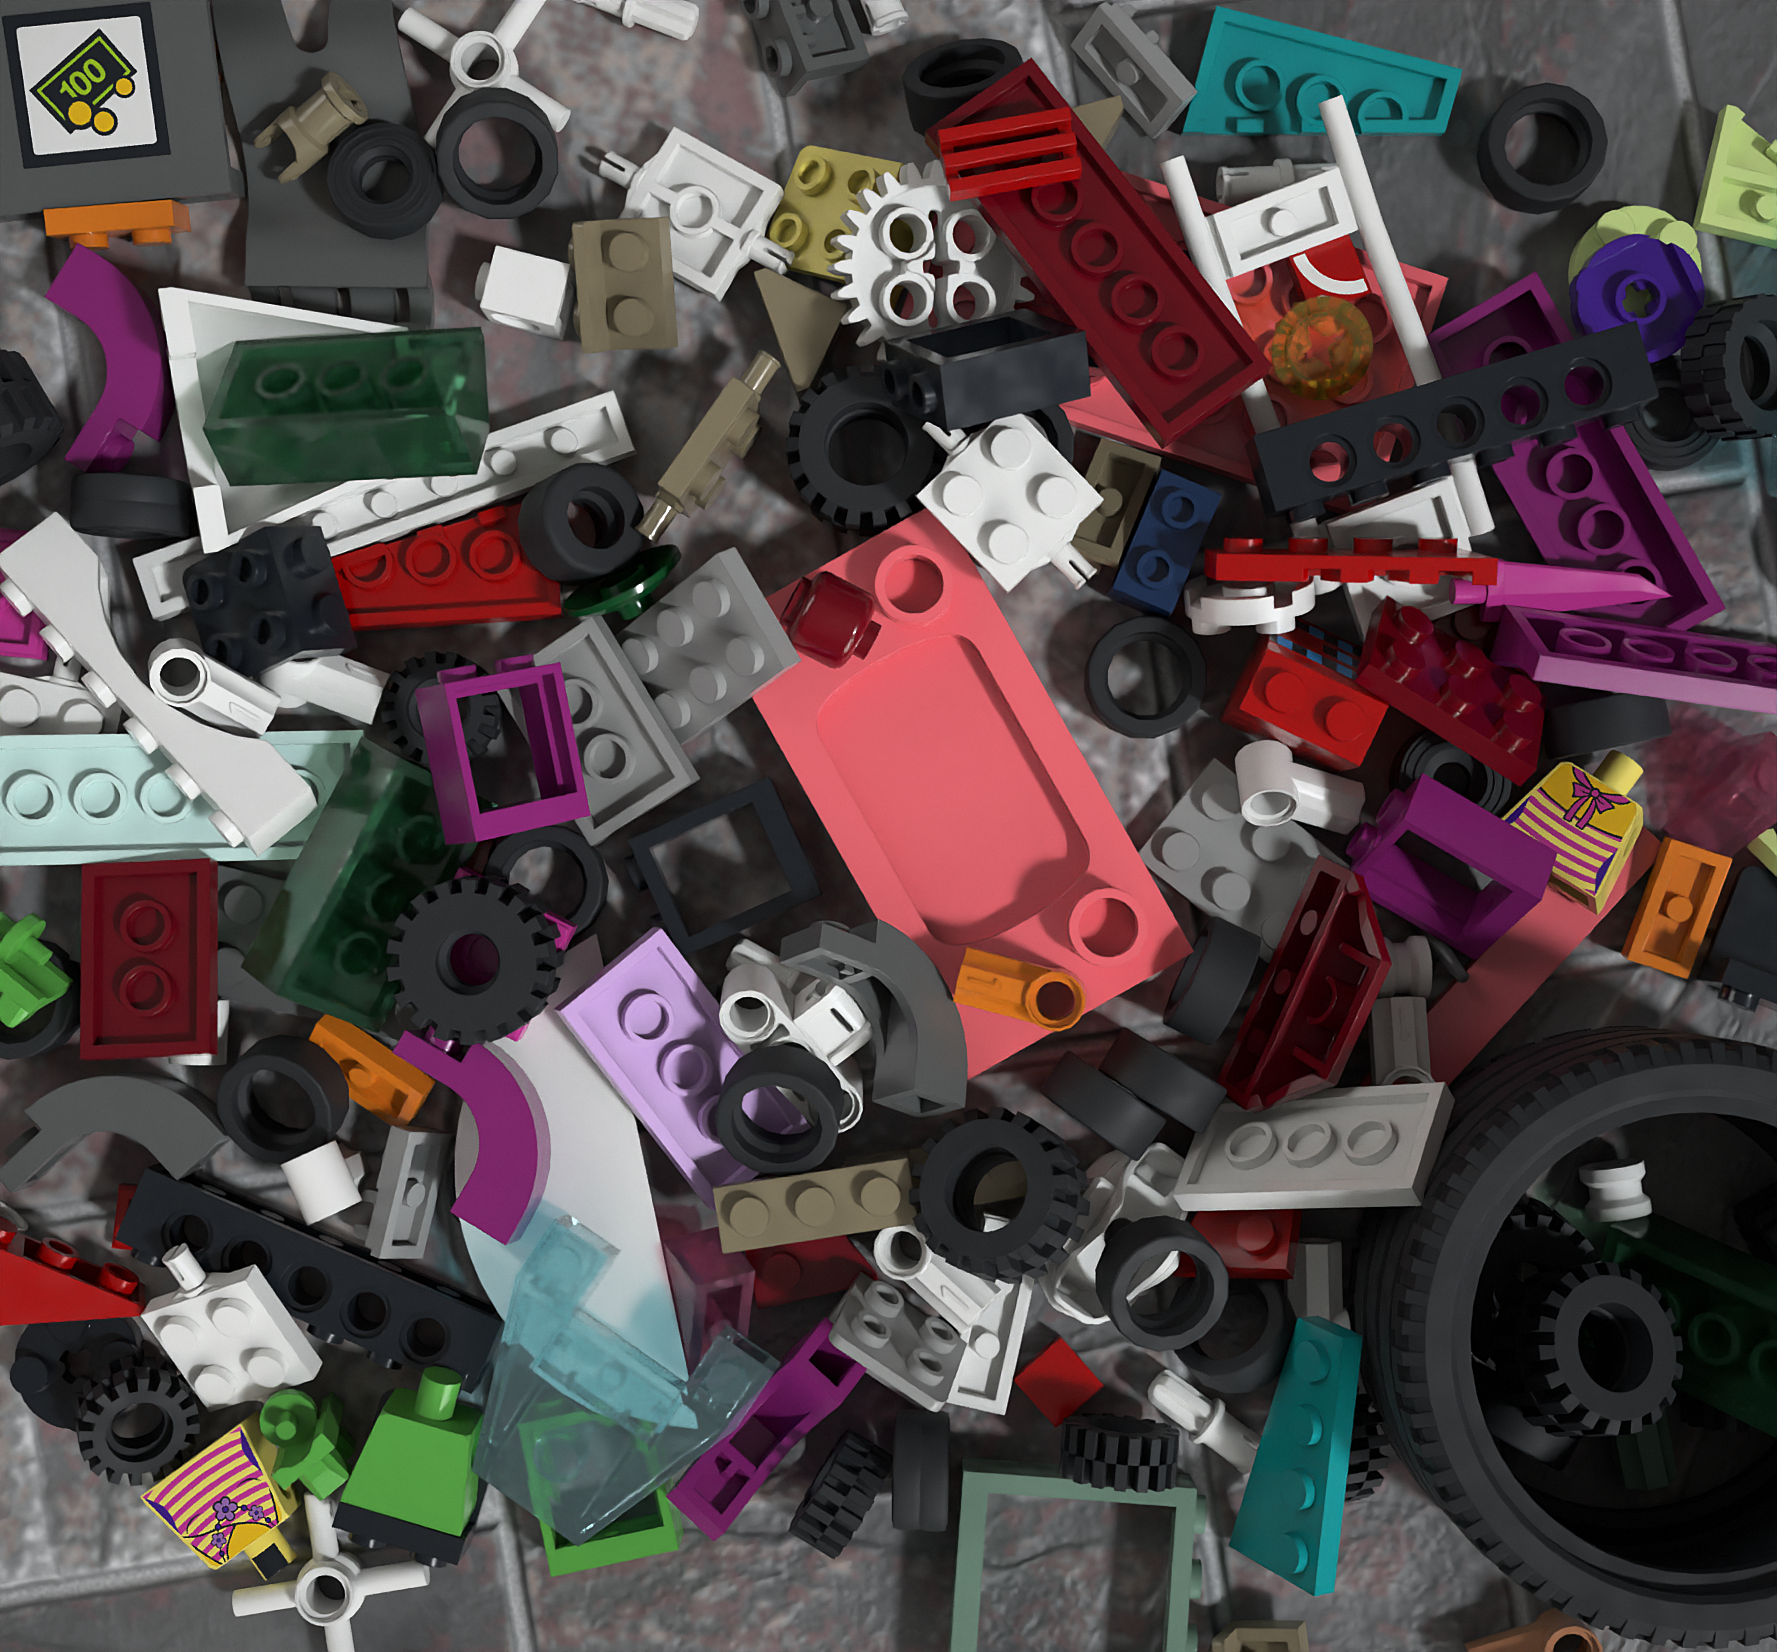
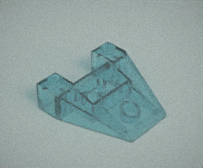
(583, 1416)

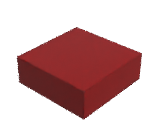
(1057, 1380)

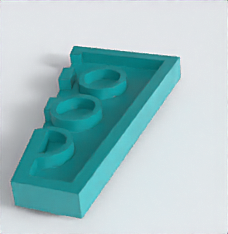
(1273, 75)
(1301, 1466)

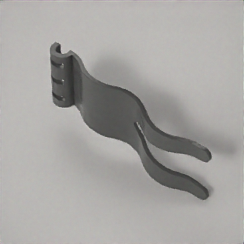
(293, 227)

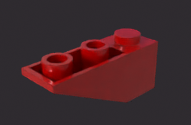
(55, 1285)

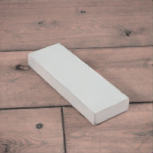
(993, 1342)

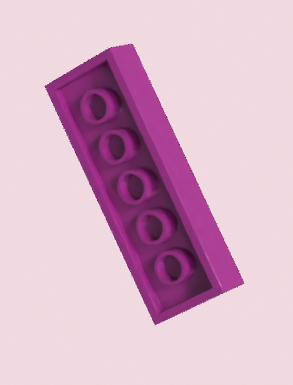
(1588, 497)
(1638, 659)

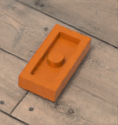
(91, 226)
(1676, 907)
(373, 1073)

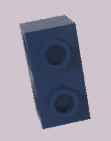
(1164, 545)

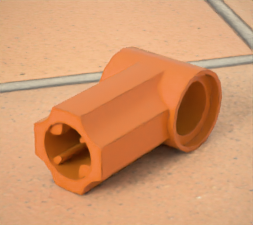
(1012, 988)

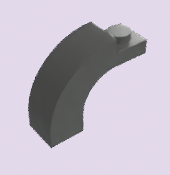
(908, 1005)
(155, 1110)

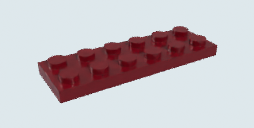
(1113, 271)

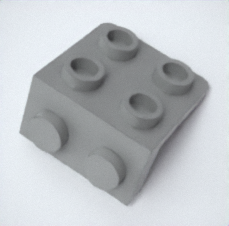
(897, 1342)

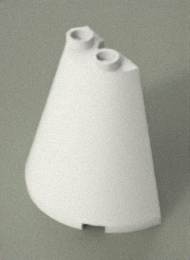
(199, 344)

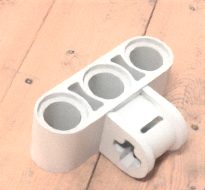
(818, 1018)

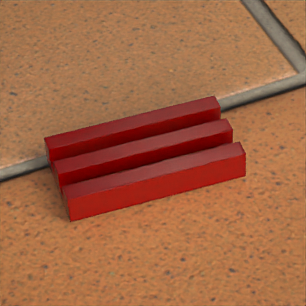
(1006, 130)

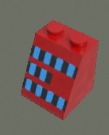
(1305, 696)

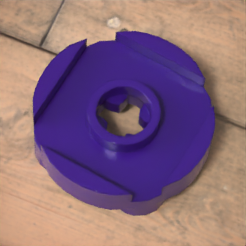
(1646, 264)

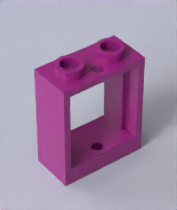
(550, 739)
(1433, 899)

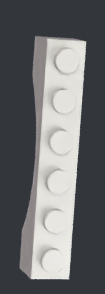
(240, 777)

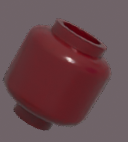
(830, 620)

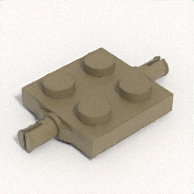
(725, 430)

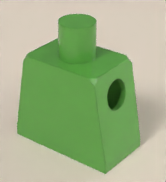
(421, 1456)

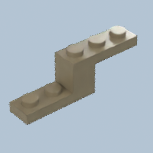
(839, 1200)

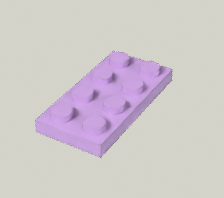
(668, 1056)

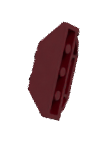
(1310, 995)

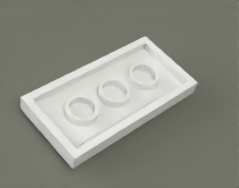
(1319, 1151)

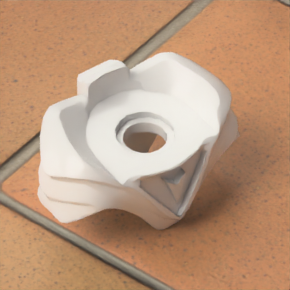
(1116, 1191)

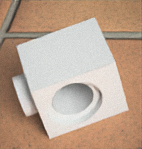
(526, 292)

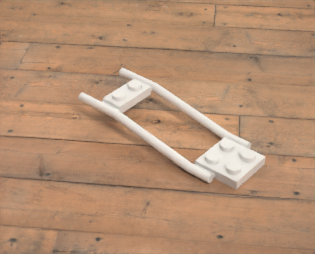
(1288, 224)

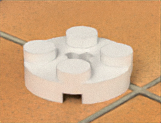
(1235, 603)

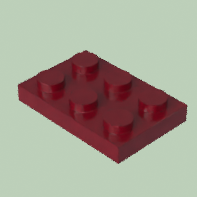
(1452, 689)
(149, 959)

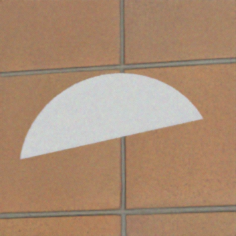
(592, 1176)

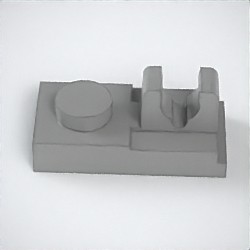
(1133, 67)
(405, 1192)

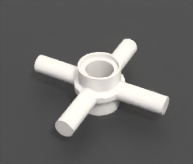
(481, 45)
(331, 1561)

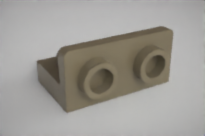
(623, 284)

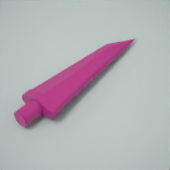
(1551, 589)

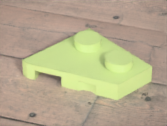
(1739, 183)

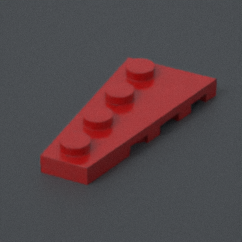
(1371, 556)
(448, 578)

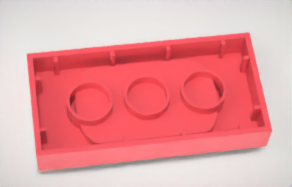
(966, 790)

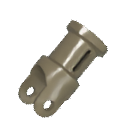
(316, 123)

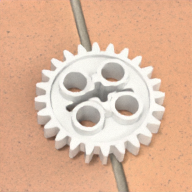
(876, 266)

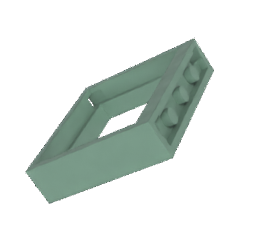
(987, 1476)

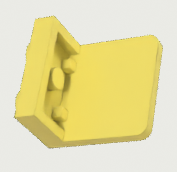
(814, 199)

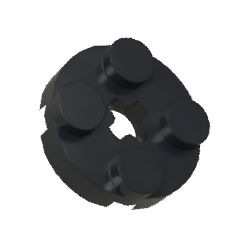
(43, 1369)

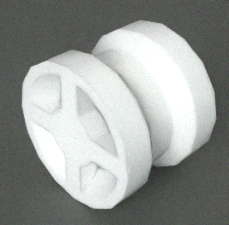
(1409, 969)
(1615, 1190)

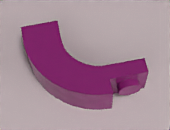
(135, 345)
(510, 1125)
(801, 1393)

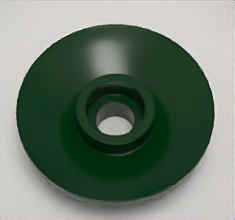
(627, 589)

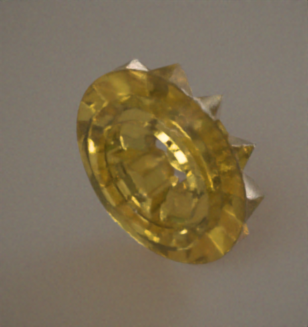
(1348, 354)

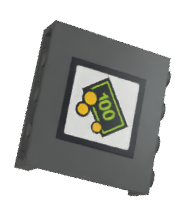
(110, 106)

